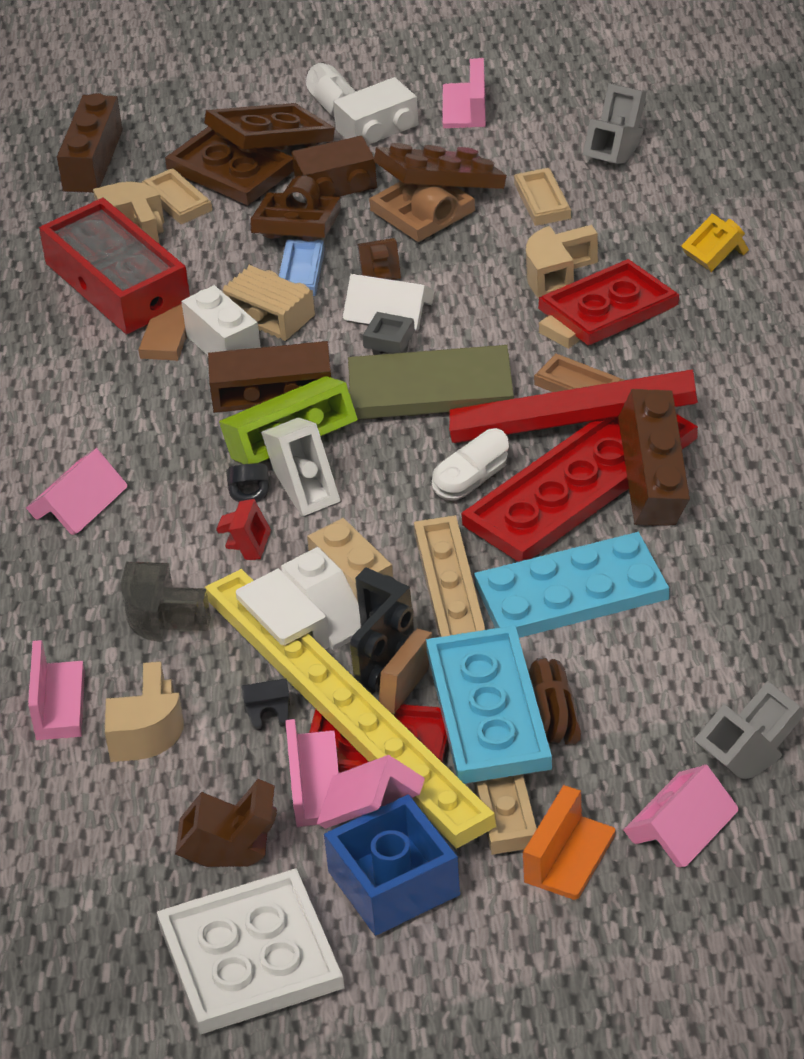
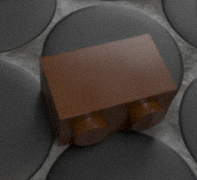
(338, 166)

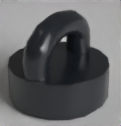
(247, 475)

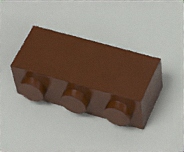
(89, 143)
(259, 374)
(653, 457)

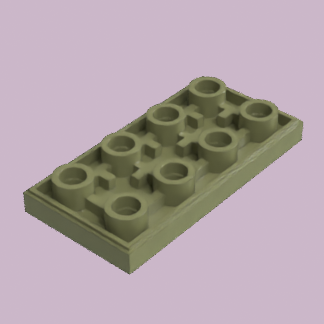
(428, 381)

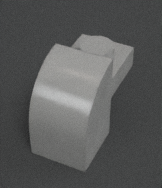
(618, 131)
(751, 739)

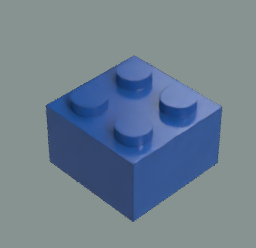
(392, 864)

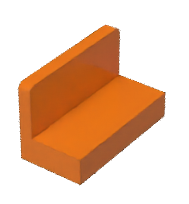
(565, 847)

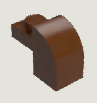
(225, 833)

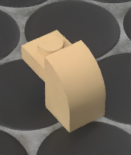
(138, 203)
(555, 256)
(146, 723)

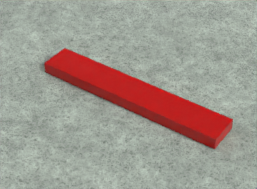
(564, 406)

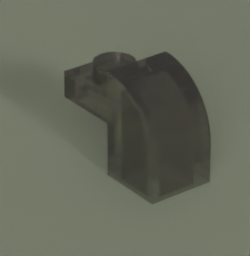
(156, 606)

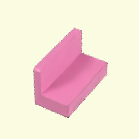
(466, 101)
(80, 492)
(55, 696)
(312, 766)
(367, 789)
(684, 815)

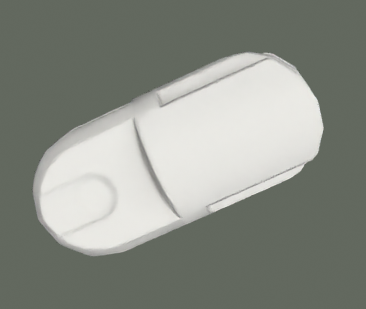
(327, 85)
(471, 465)

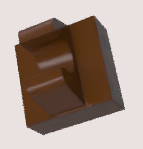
(379, 259)

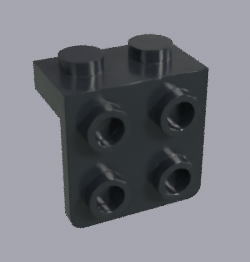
(385, 625)

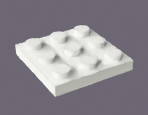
(249, 951)

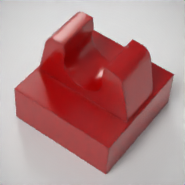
(247, 529)

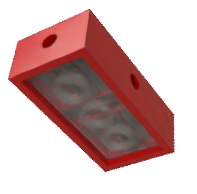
(114, 264)

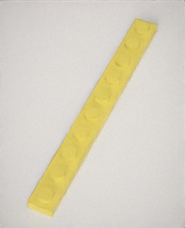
(359, 716)

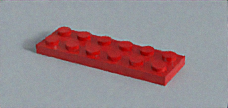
(557, 490)

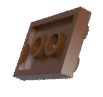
(269, 126)
(439, 167)
(228, 170)

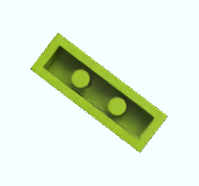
(321, 402)

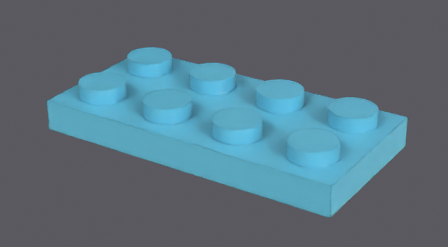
(572, 585)
(488, 705)

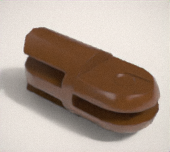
(555, 701)

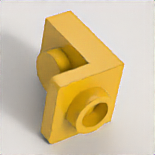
(714, 242)

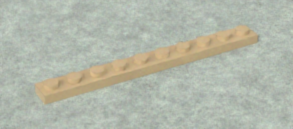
(459, 612)

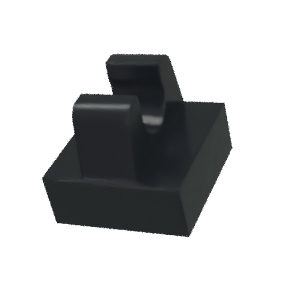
(266, 697)

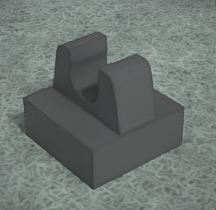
(388, 333)

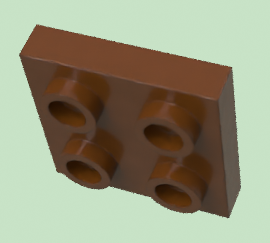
(284, 215)

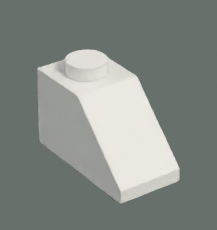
(301, 464)
(329, 590)

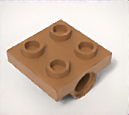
(421, 208)

